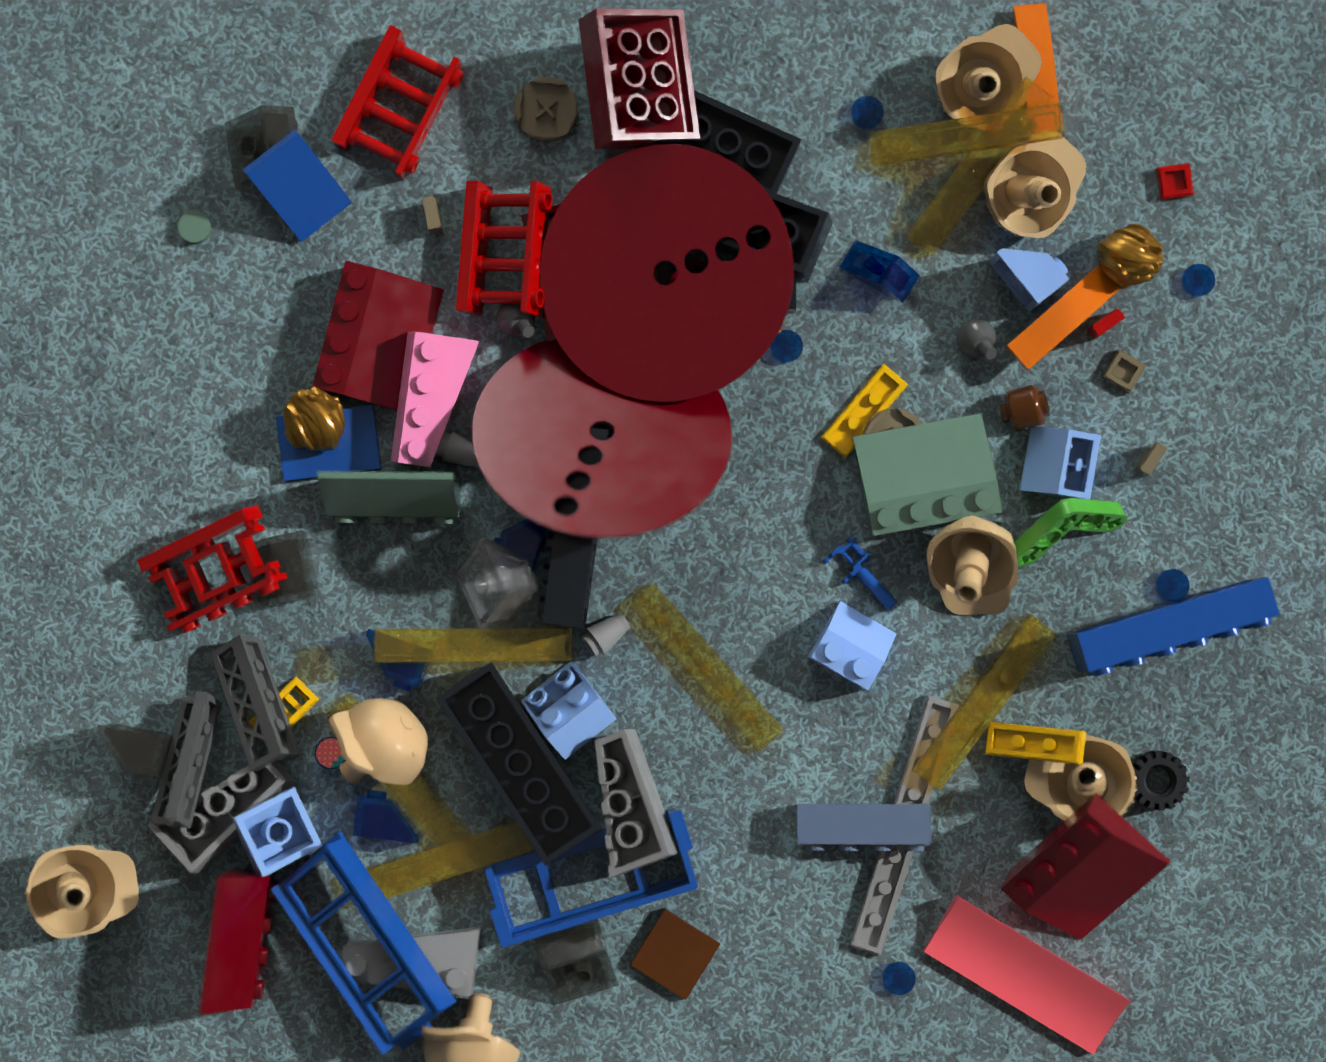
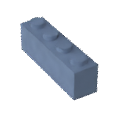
(864, 824)

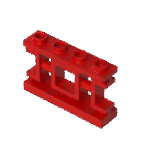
(202, 546)

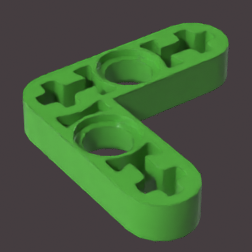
(1066, 516)

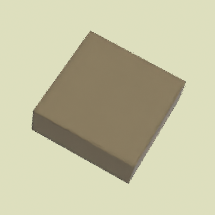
(432, 215)
(1123, 371)
(1150, 459)

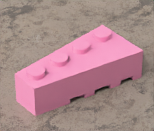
(428, 391)

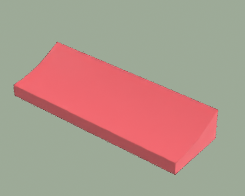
(1025, 974)

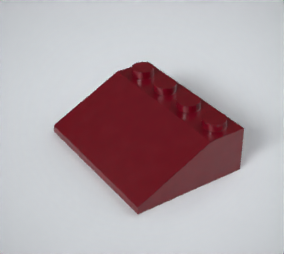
(638, 77)
(369, 333)
(1084, 869)
(237, 941)

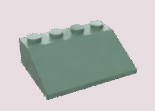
(926, 474)
(391, 496)

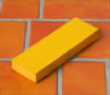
(873, 397)
(1035, 743)

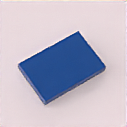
(297, 185)
(355, 450)

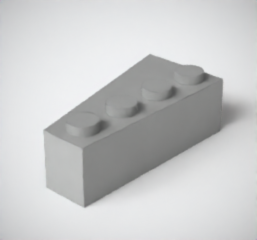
(631, 805)
(213, 820)
(449, 951)

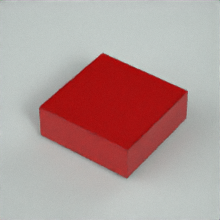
(1175, 181)
(1105, 323)

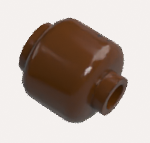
(1025, 408)

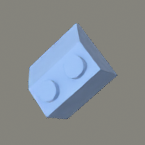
(1029, 274)
(853, 646)
(276, 832)

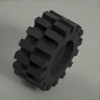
(1176, 786)

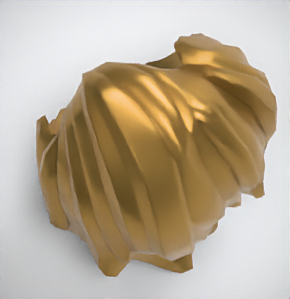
(1130, 255)
(313, 420)

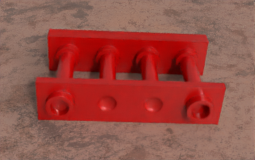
(378, 76)
(474, 246)

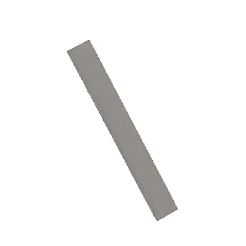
(892, 866)

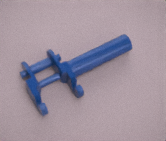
(863, 574)

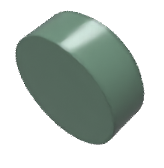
(194, 227)

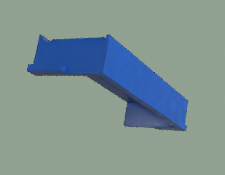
(388, 929)
(511, 935)

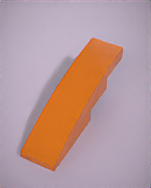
(1034, 24)
(1062, 318)

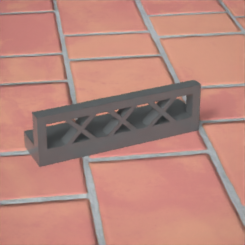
(262, 691)
(191, 763)

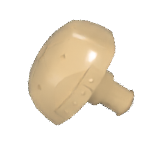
(985, 71)
(1034, 187)
(973, 566)
(381, 741)
(1067, 787)
(81, 890)
(471, 1040)

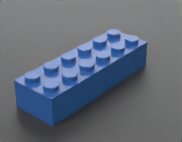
(1174, 624)

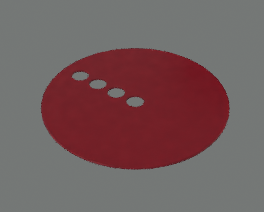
(602, 284)
(651, 470)

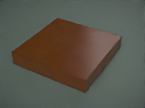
(675, 954)

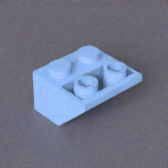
(1060, 463)
(568, 710)

